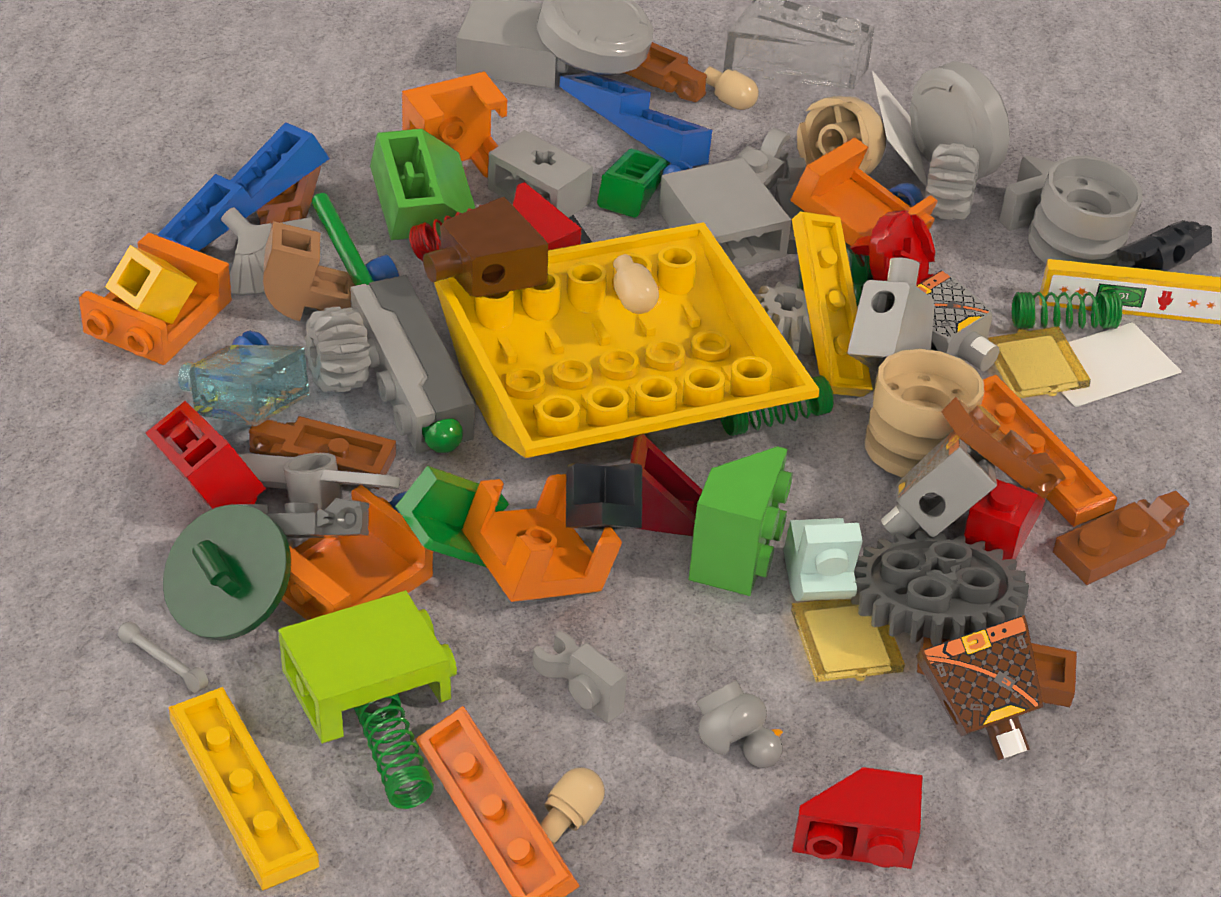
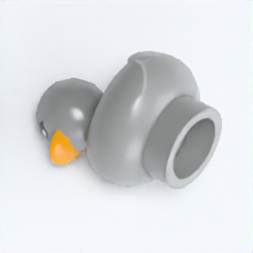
(735, 715)

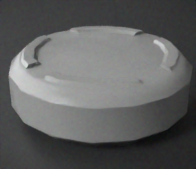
(596, 34)
(962, 108)

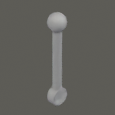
(194, 679)

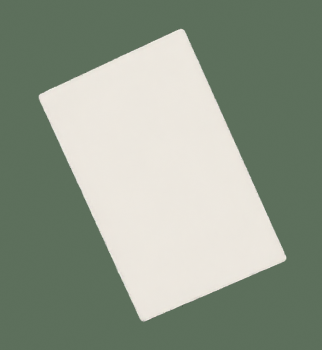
(898, 129)
(1118, 362)

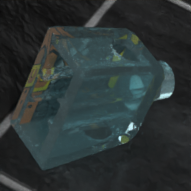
(246, 382)

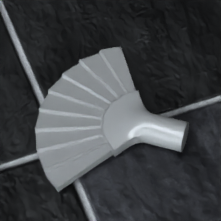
(248, 265)

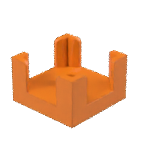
(457, 114)
(533, 549)

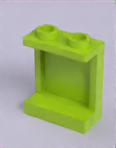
(363, 658)

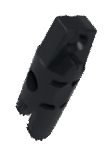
(1167, 246)

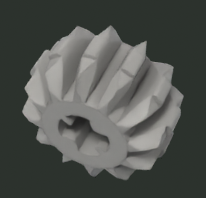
(953, 180)
(789, 313)
(337, 349)

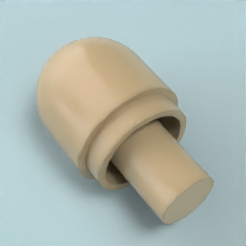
(733, 88)
(634, 285)
(572, 801)

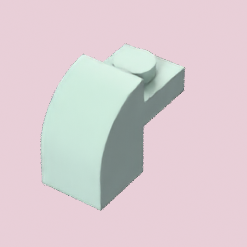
(822, 558)

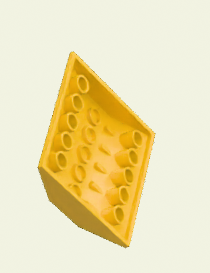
(580, 370)

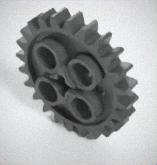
(937, 587)

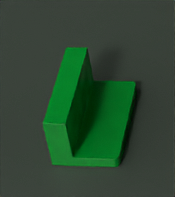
(438, 510)

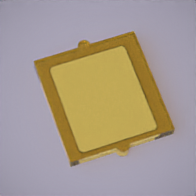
(1039, 363)
(843, 642)

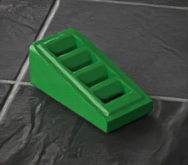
(631, 182)

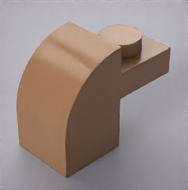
(294, 274)

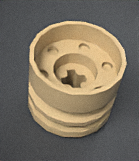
(908, 405)

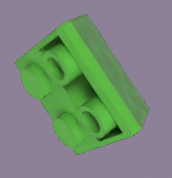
(417, 180)
(738, 520)

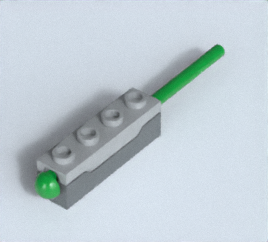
(404, 350)

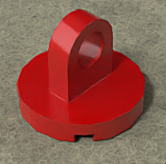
(897, 236)

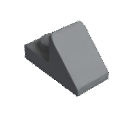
(1024, 195)

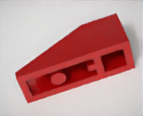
(205, 458)

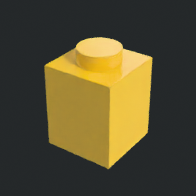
(150, 284)

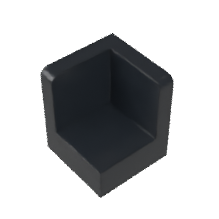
(604, 496)

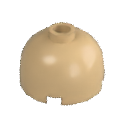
(836, 122)

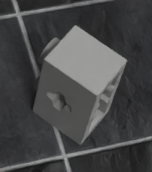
(545, 168)

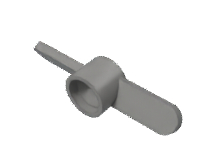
(311, 477)

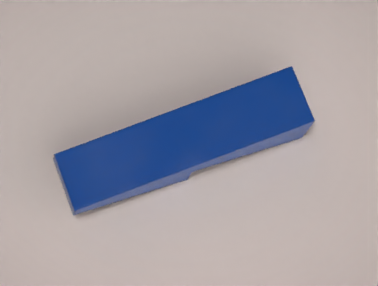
(630, 111)
(273, 169)

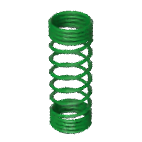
(1107, 311)
(739, 423)
(403, 775)

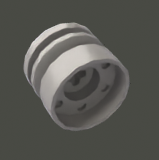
(1084, 211)

